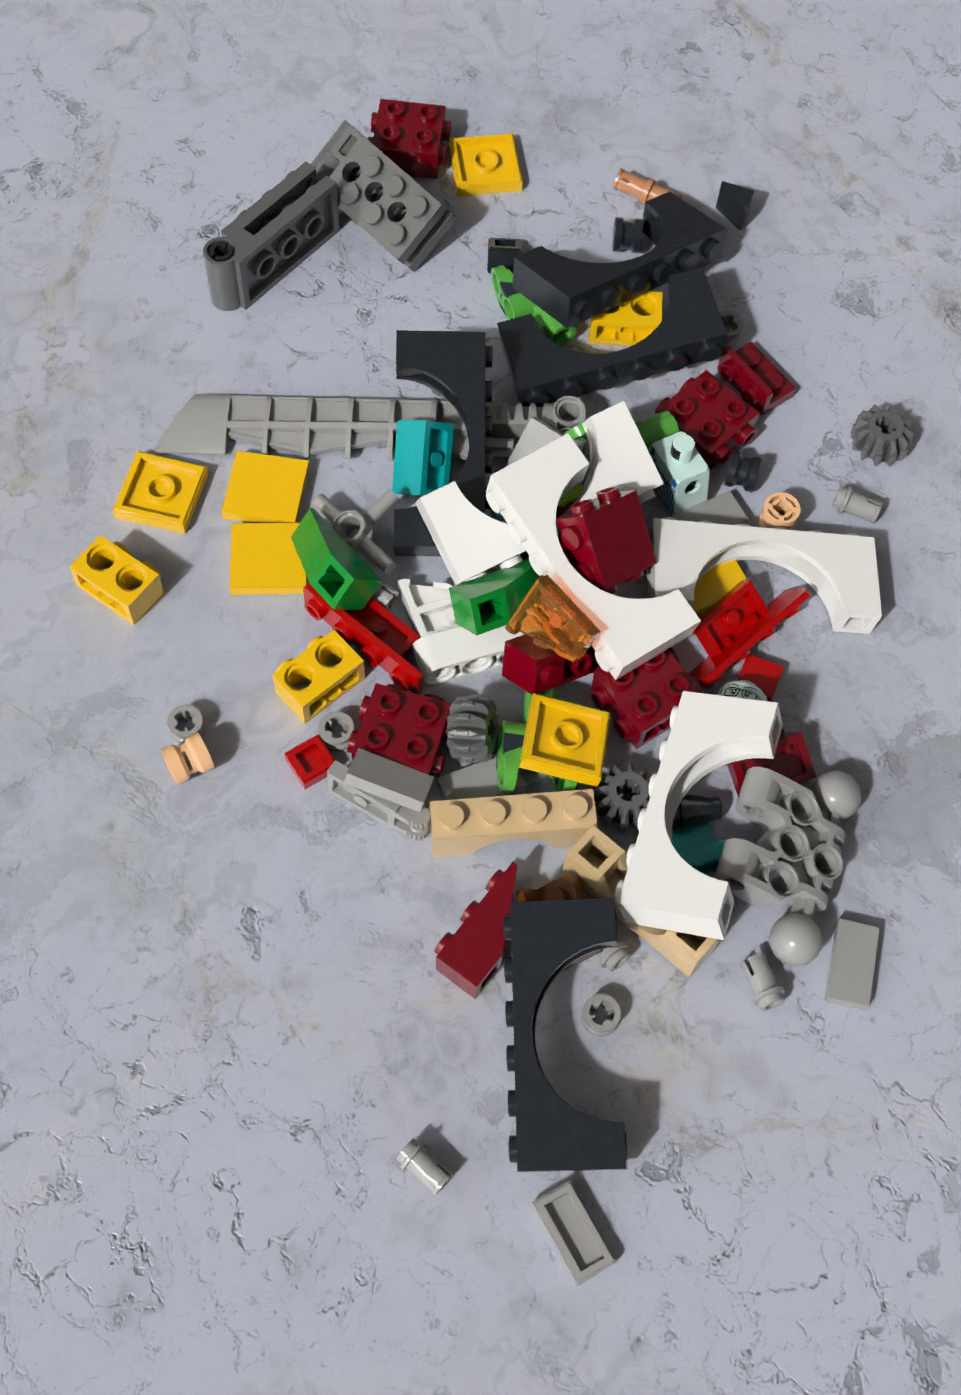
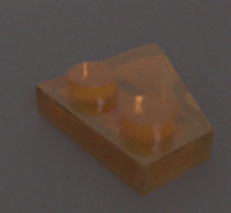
(553, 621)

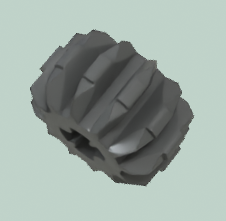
(882, 435)
(472, 729)
(611, 792)

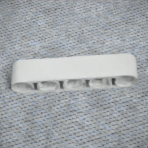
(459, 653)

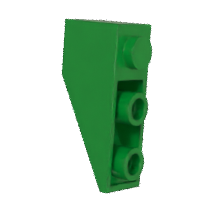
(333, 565)
(492, 598)

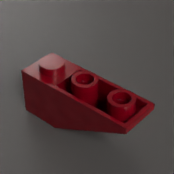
(541, 668)
(477, 947)

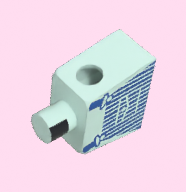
(682, 472)

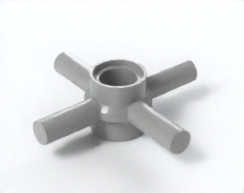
(364, 541)

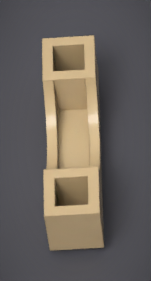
(472, 823)
(600, 868)

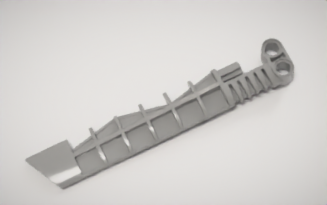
(338, 424)

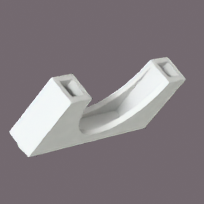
(528, 501)
(475, 542)
(834, 565)
(703, 736)

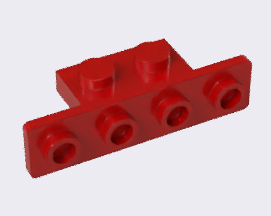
(739, 623)
(375, 632)

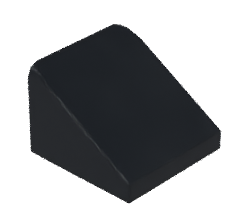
(734, 203)
(502, 252)

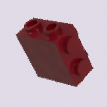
(412, 135)
(712, 417)
(607, 538)
(643, 697)
(403, 728)

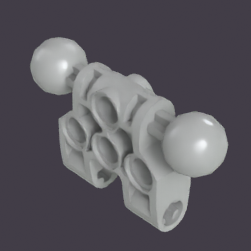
(806, 866)

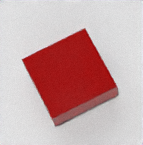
(762, 674)
(310, 761)

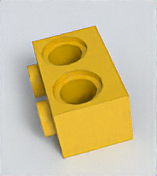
(628, 321)
(113, 584)
(325, 681)

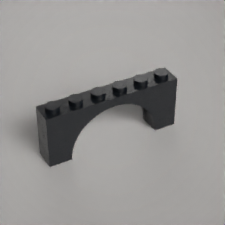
(580, 289)
(687, 335)
(455, 368)
(543, 943)

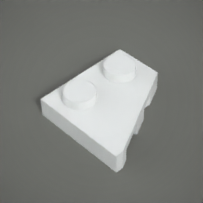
(428, 606)

